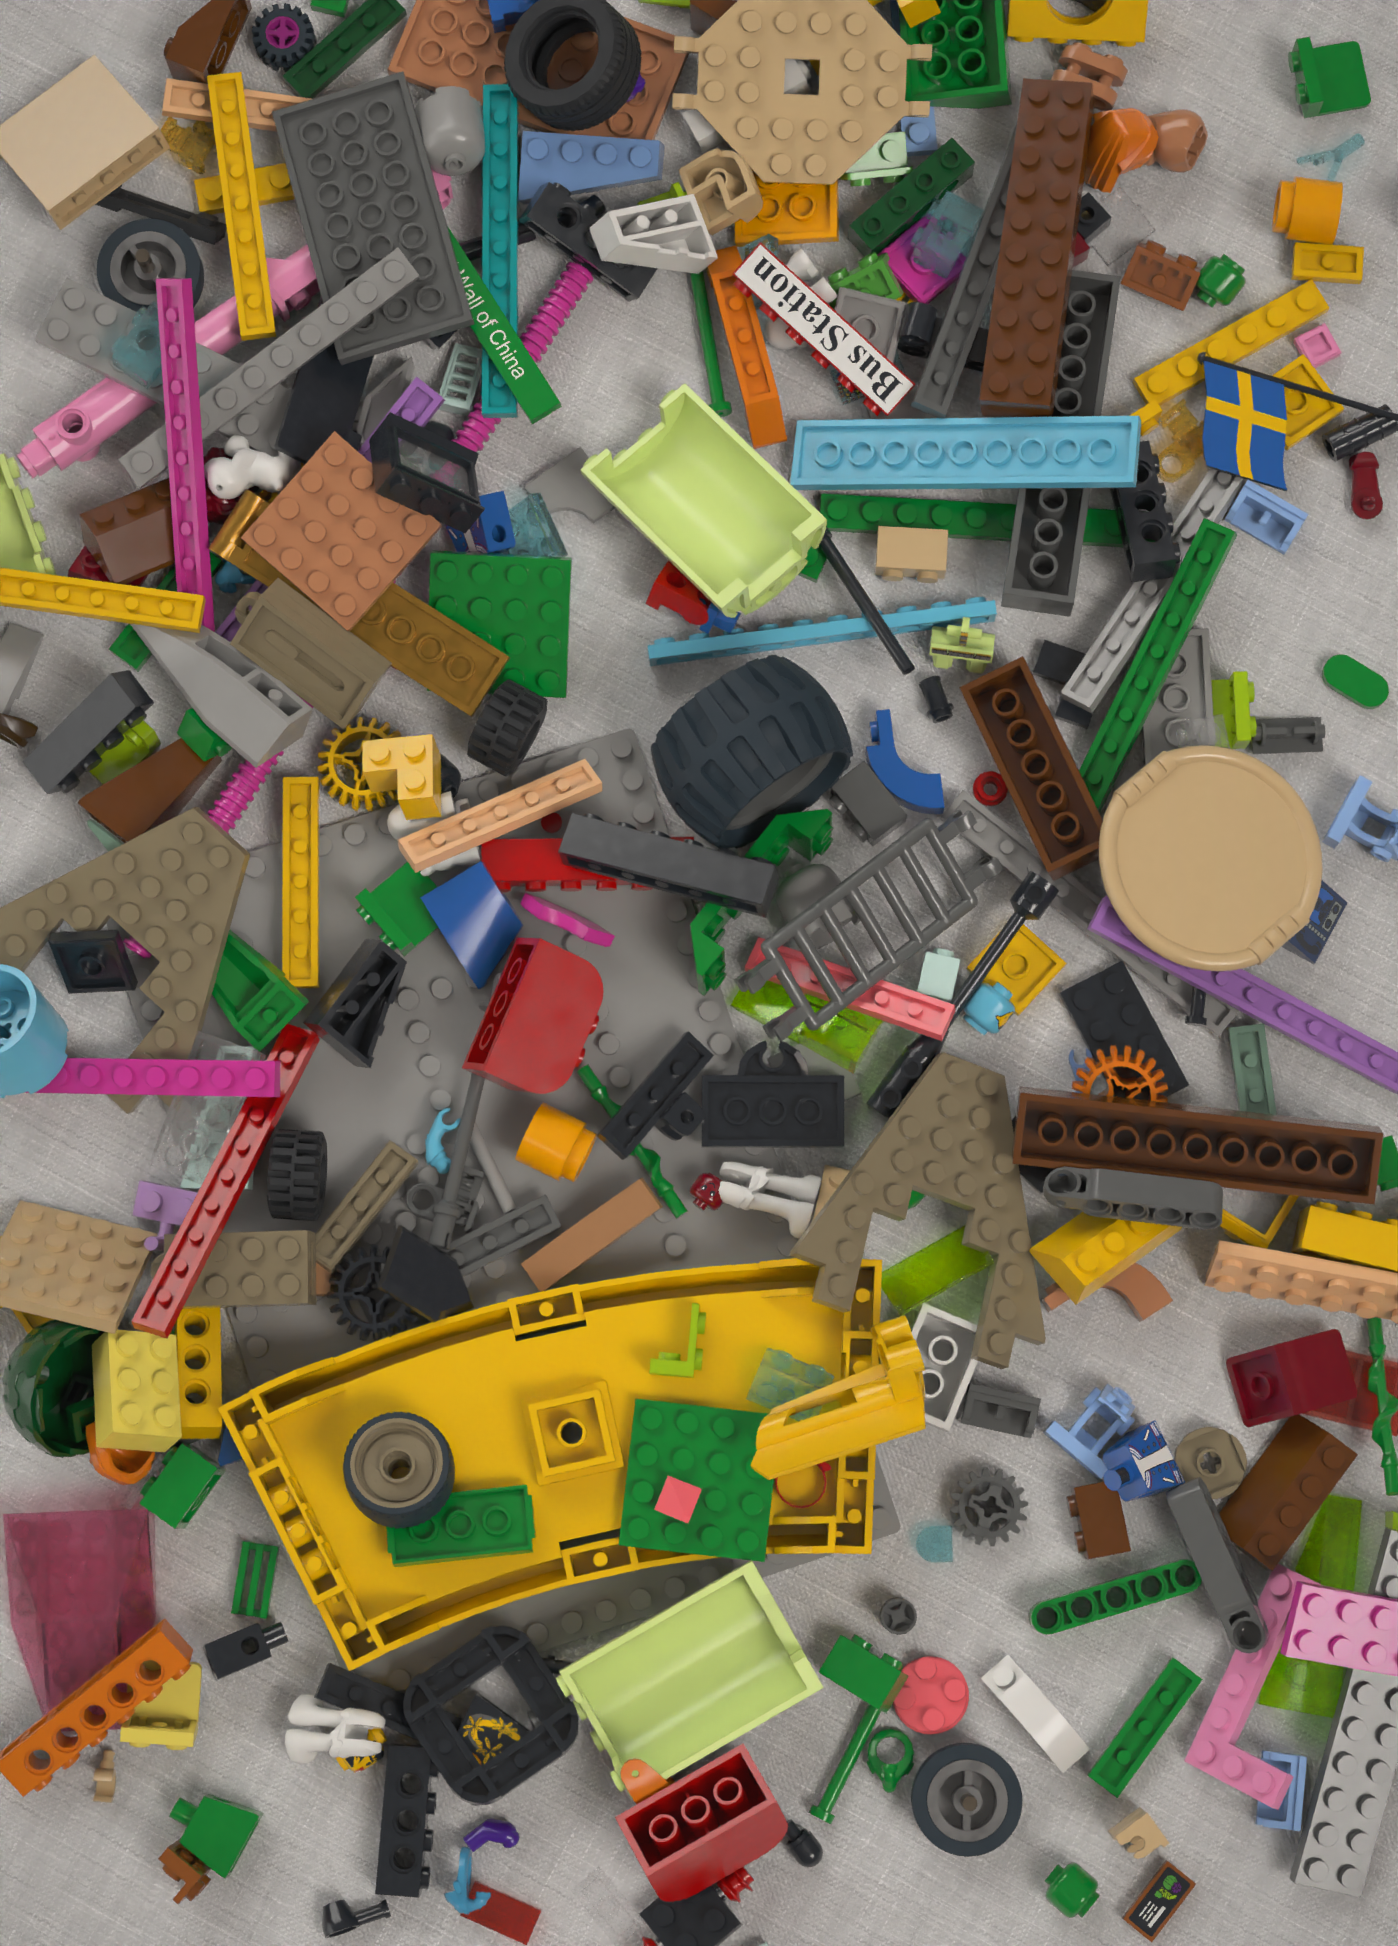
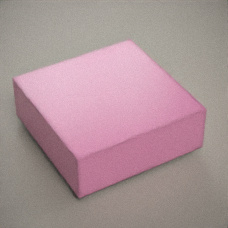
(1317, 346)

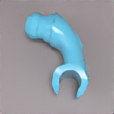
(435, 1151)

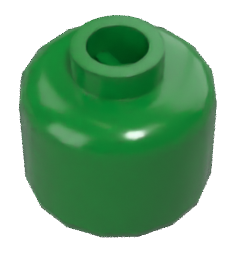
(1220, 281)
(1071, 1890)

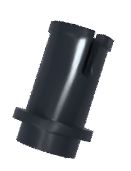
(936, 699)

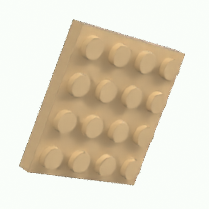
(70, 1266)

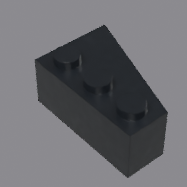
(357, 1002)

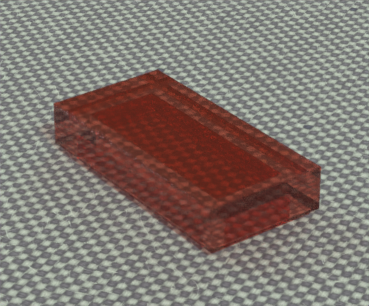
(504, 1914)

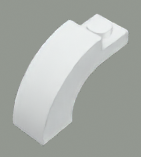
(1035, 1713)

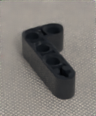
(920, 331)

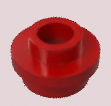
(994, 778)

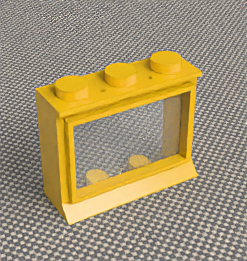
(1254, 1215)

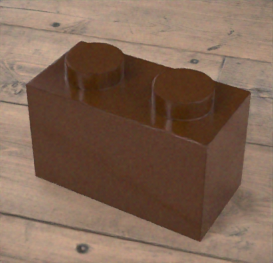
(1099, 1521)

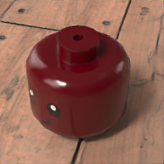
(706, 1192)

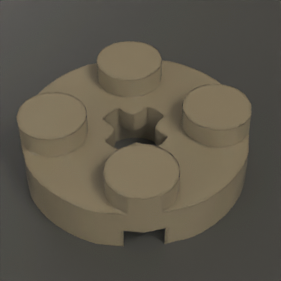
(1218, 1444)

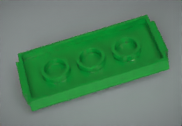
(469, 1527)

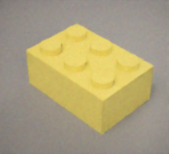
(136, 1391)

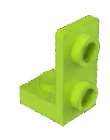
(136, 747)
(669, 1363)

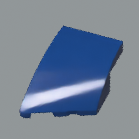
(474, 920)

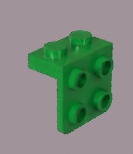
(1328, 77)
(399, 909)

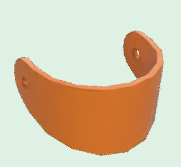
(646, 1783)

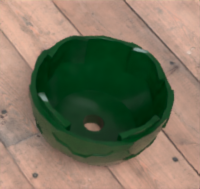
(39, 1379)

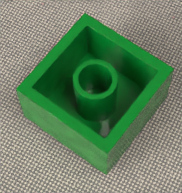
(181, 1485)

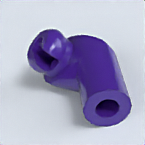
(492, 1830)

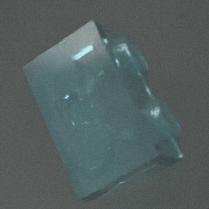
(535, 529)
(785, 1379)

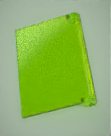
(932, 1271)

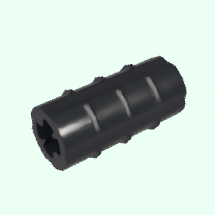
(1358, 434)

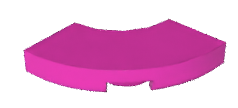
(567, 920)

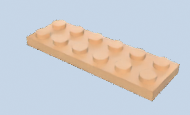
(1304, 1280)

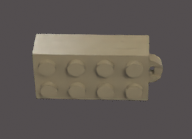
(308, 651)
(255, 1270)

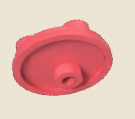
(932, 1696)

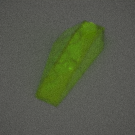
(840, 1039)

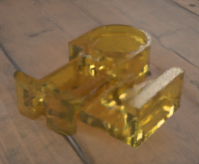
(189, 145)
(1189, 437)

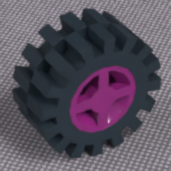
(280, 26)

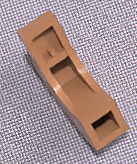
(1135, 1285)

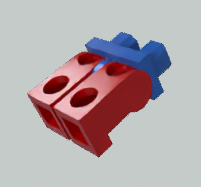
(680, 595)

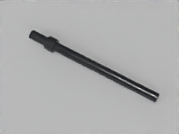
(865, 604)

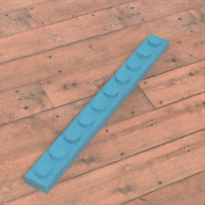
(805, 633)

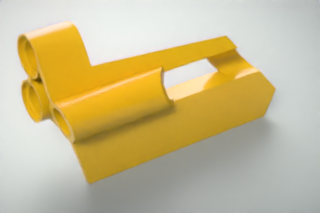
(876, 1402)

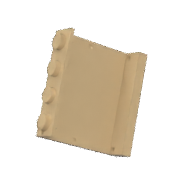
(79, 141)

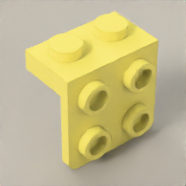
(171, 1716)

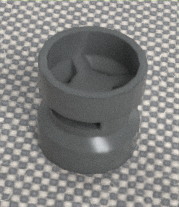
(901, 1619)

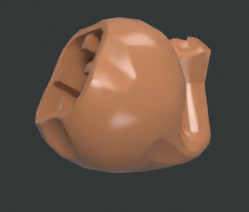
(1179, 141)

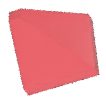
(678, 1499)

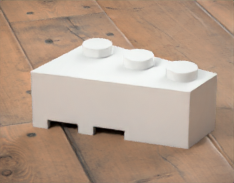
(656, 235)

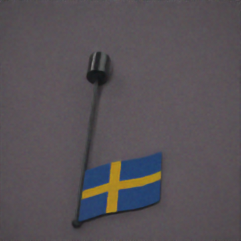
(1249, 420)

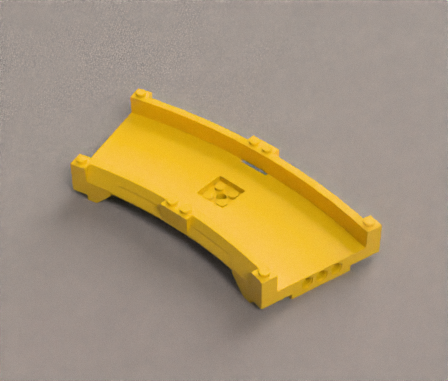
(504, 1422)

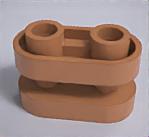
(1105, 69)

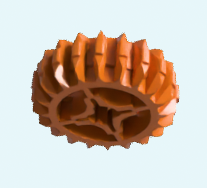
(1133, 1084)

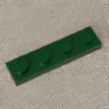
(343, 46)

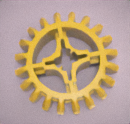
(348, 759)

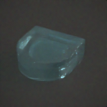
(935, 1544)

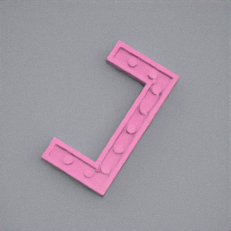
(1216, 1739)

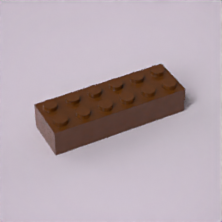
(1036, 767)

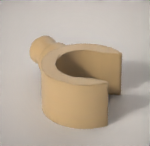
(105, 1778)

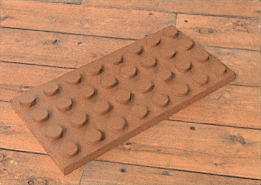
(458, 47)

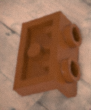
(1161, 274)
(184, 1865)

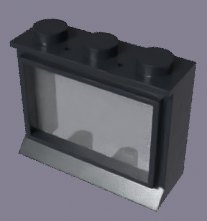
(425, 472)

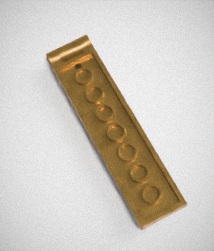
(397, 625)

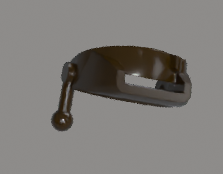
(16, 730)

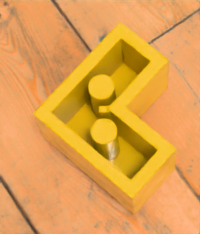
(408, 766)

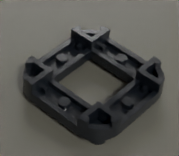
(459, 1671)

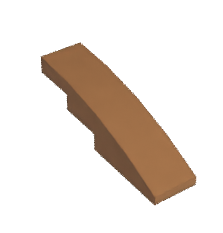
(591, 1235)

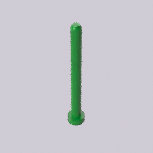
(719, 405)
(846, 1764)

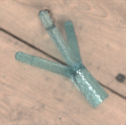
(1337, 155)

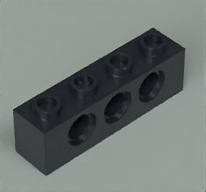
(542, 219)
(1145, 558)
(391, 1877)

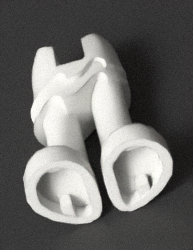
(758, 1179)
(344, 1741)

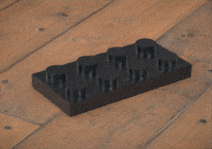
(1112, 1012)

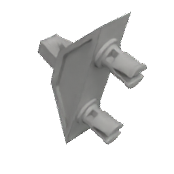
(382, 399)

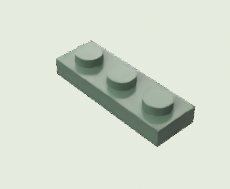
(1251, 1069)

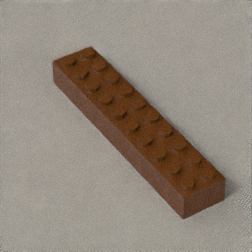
(1037, 249)
(1198, 1144)

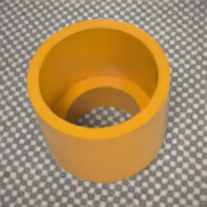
(1308, 209)
(556, 1144)

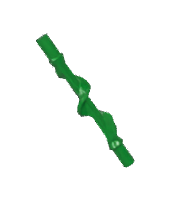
(647, 1157)
(1386, 1406)

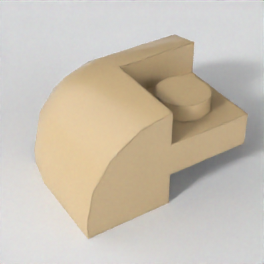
(722, 188)

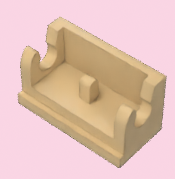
(1140, 1831)

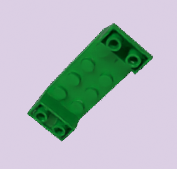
(802, 831)

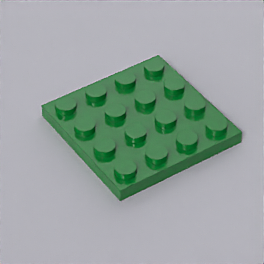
(514, 606)
(709, 1451)

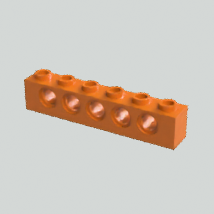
(159, 1644)

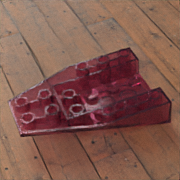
(78, 1593)

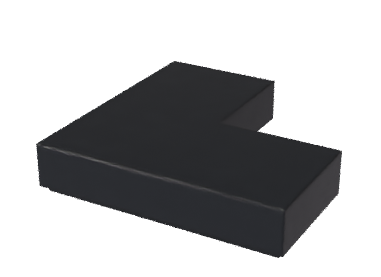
(1058, 665)

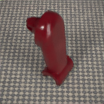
(1365, 492)

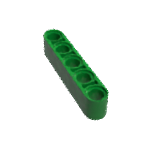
(1097, 1596)

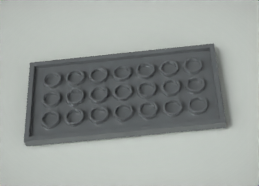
(360, 196)

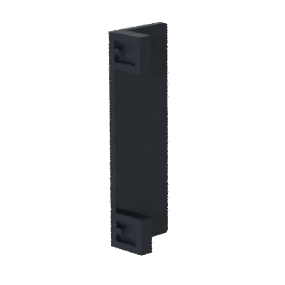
(322, 402)

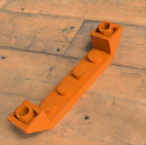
(747, 352)

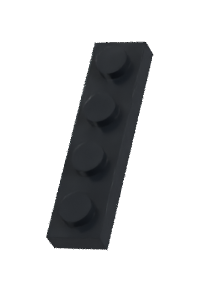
(351, 1690)

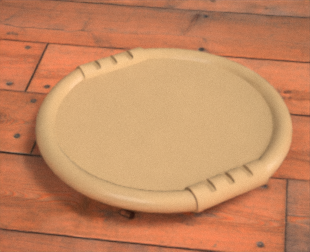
(1210, 858)

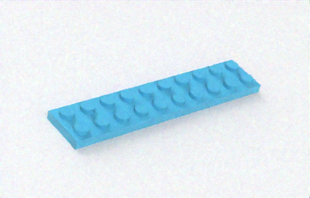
(966, 453)

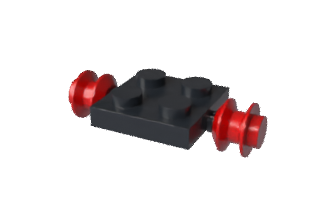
(700, 1918)

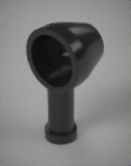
(340, 1918)

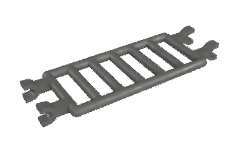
(774, 964)

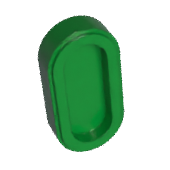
(1355, 681)

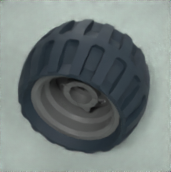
(751, 750)

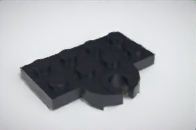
(773, 1105)

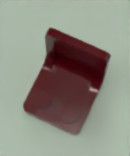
(1291, 1378)

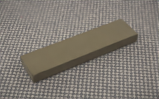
(362, 1205)

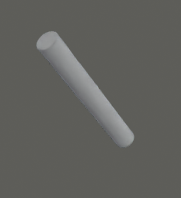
(491, 1171)

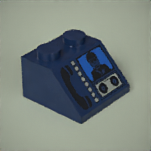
(1312, 938)

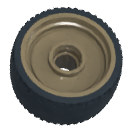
(391, 1443)

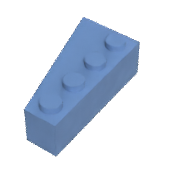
(586, 162)

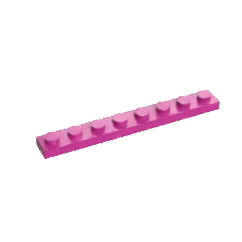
(167, 1077)

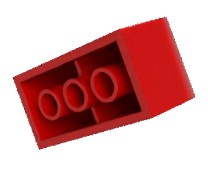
(537, 1019)
(704, 1826)

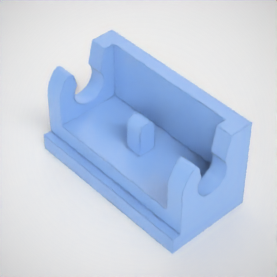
(1266, 517)
(1290, 1812)

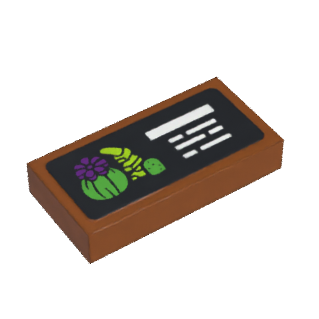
(1158, 1901)

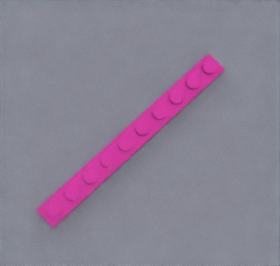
(184, 440)

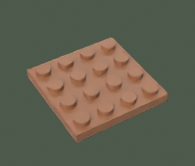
(338, 534)

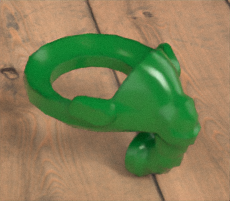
(890, 1773)

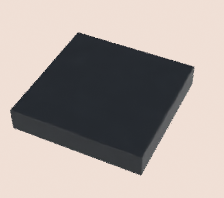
(93, 961)

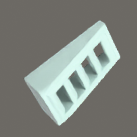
(457, 405)

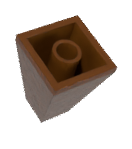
(149, 791)

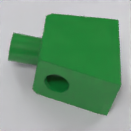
(216, 1830)

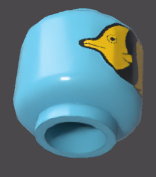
(989, 1008)

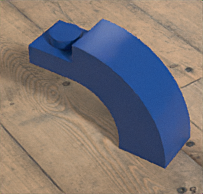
(909, 788)

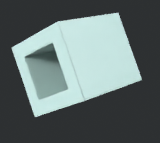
(938, 974)

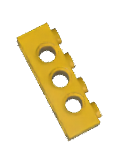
(200, 1419)

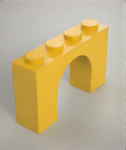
(1114, 21)

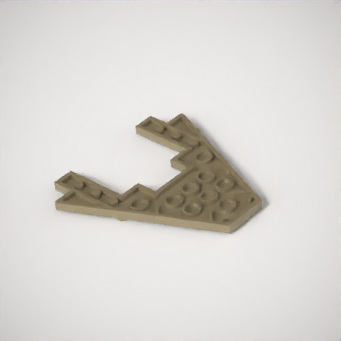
(172, 895)
(955, 1146)

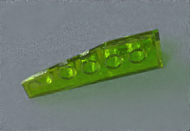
(1332, 1562)

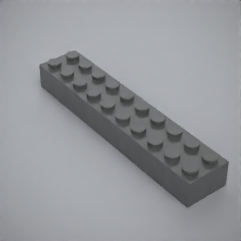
(1053, 520)

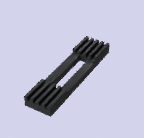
(198, 226)

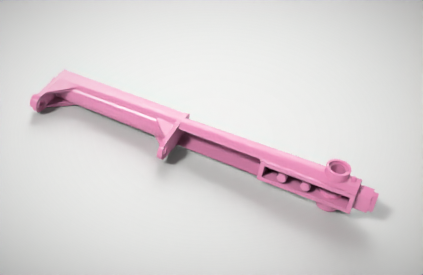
(108, 406)

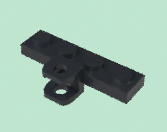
(660, 1100)

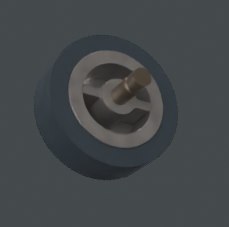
(140, 255)
(966, 1799)

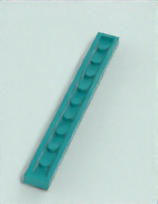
(500, 231)

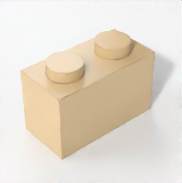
(911, 553)

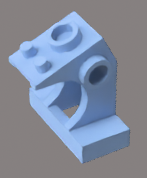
(1352, 818)
(1114, 1407)

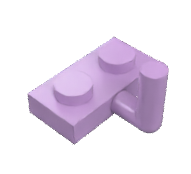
(164, 1205)

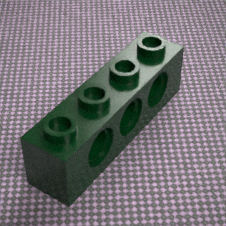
(911, 198)

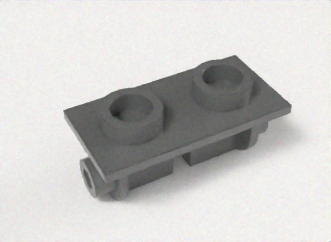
(1288, 735)

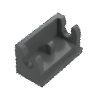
(1000, 1410)

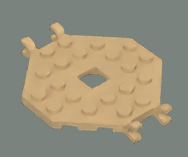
(797, 134)

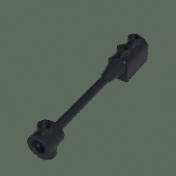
(1028, 903)

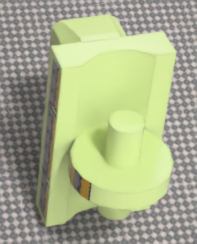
(963, 644)

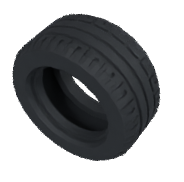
(604, 86)

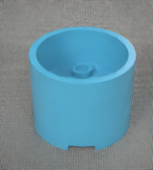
(30, 1035)

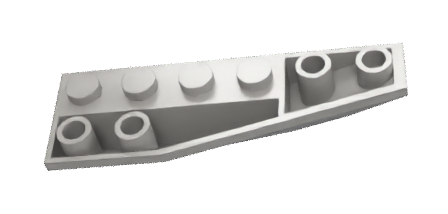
(229, 691)

